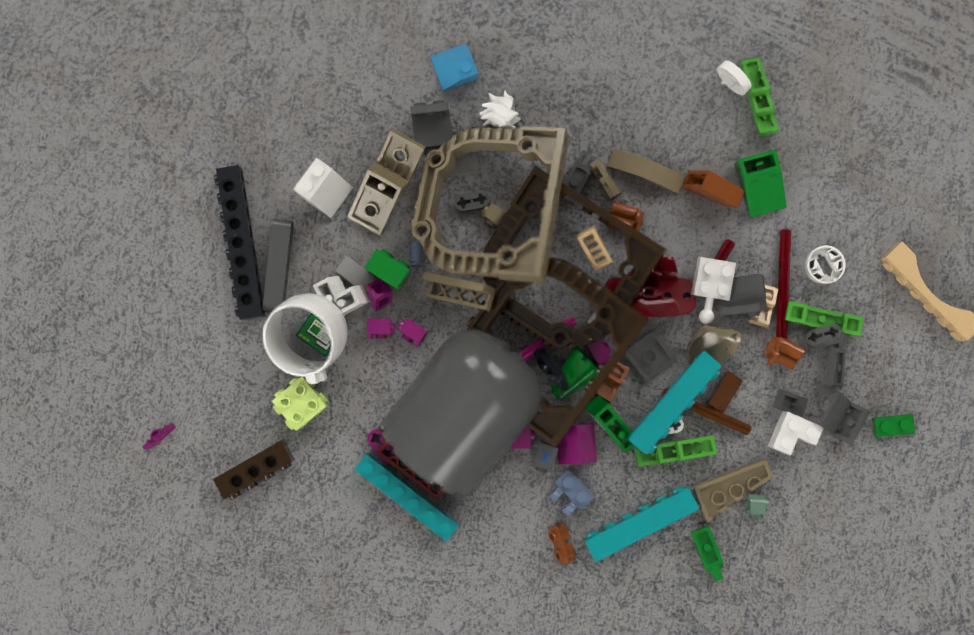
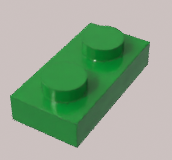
(893, 425)

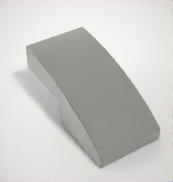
(354, 273)

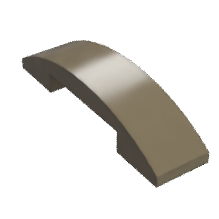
(646, 170)

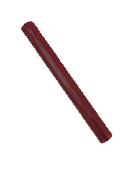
(783, 283)

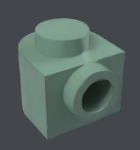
(756, 505)

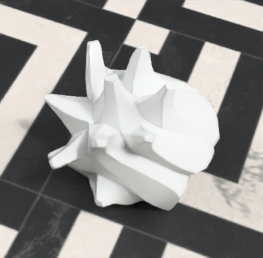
(500, 112)

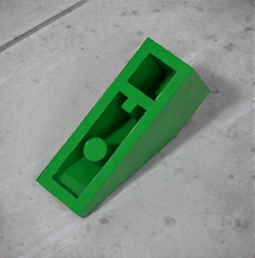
(610, 422)

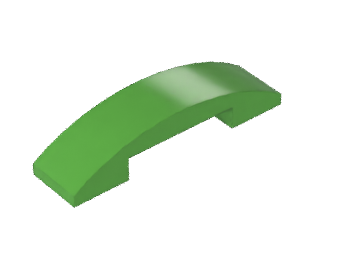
(818, 318)

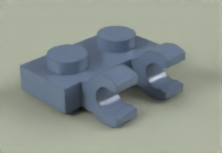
(575, 491)

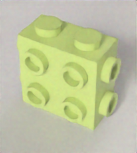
(299, 403)

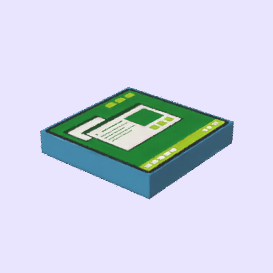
(315, 334)

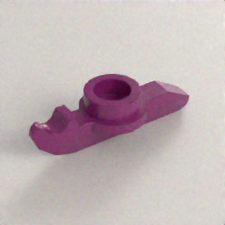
(158, 435)

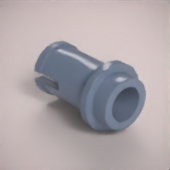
(416, 254)

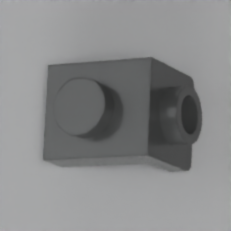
(790, 403)

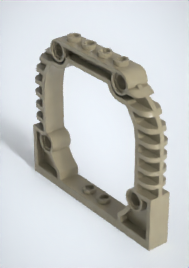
(531, 258)

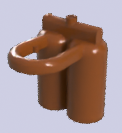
(628, 214)
(783, 352)

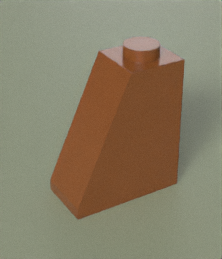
(713, 188)

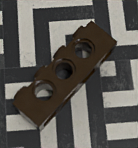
(225, 481)

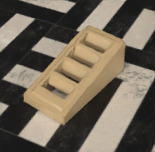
(592, 230)

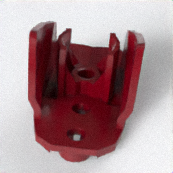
(662, 283)

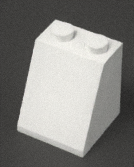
(323, 188)

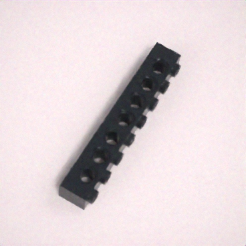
(235, 175)

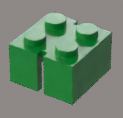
(389, 270)

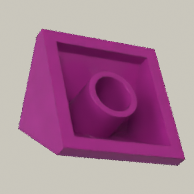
(578, 445)

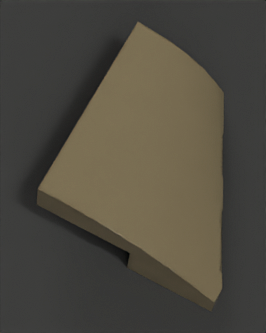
(606, 183)

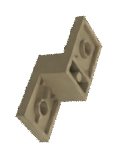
(386, 181)

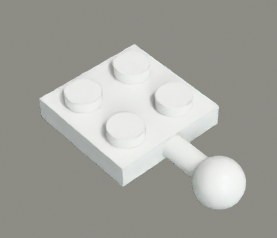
(712, 280)

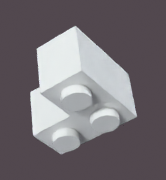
(345, 300)
(790, 429)

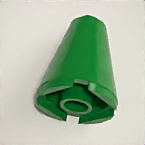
(578, 372)

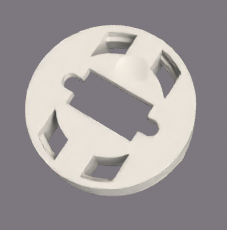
(733, 77)
(832, 261)

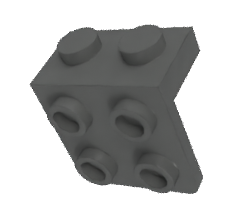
(431, 123)
(746, 297)
(843, 418)

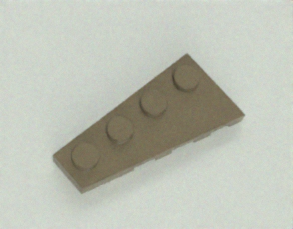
(723, 490)

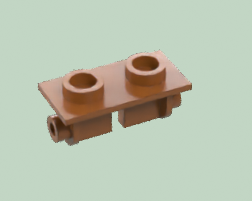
(563, 552)

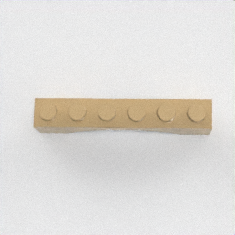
(904, 265)

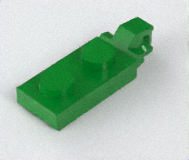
(708, 551)

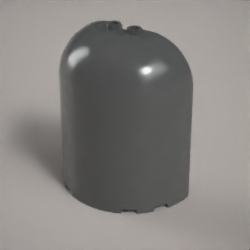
(463, 411)

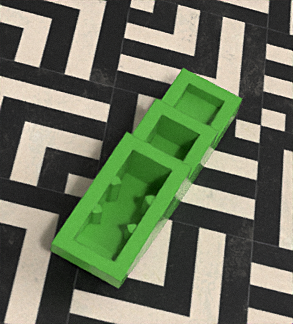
(759, 97)
(678, 450)

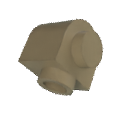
(493, 215)

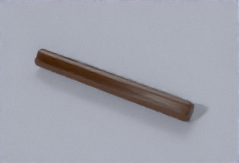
(719, 417)

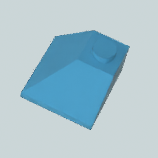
(454, 67)

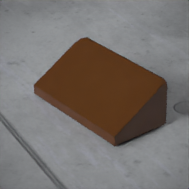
(724, 391)

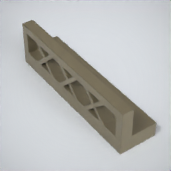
(458, 284)

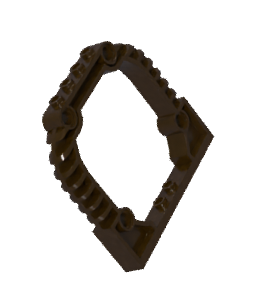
(641, 254)
(624, 326)

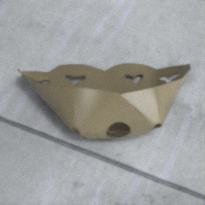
(714, 342)

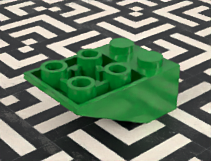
(762, 182)

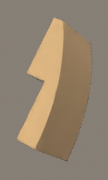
(764, 318)

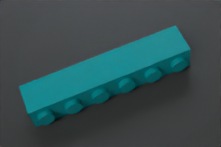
(674, 402)
(407, 497)
(641, 523)

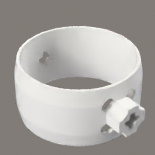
(287, 359)

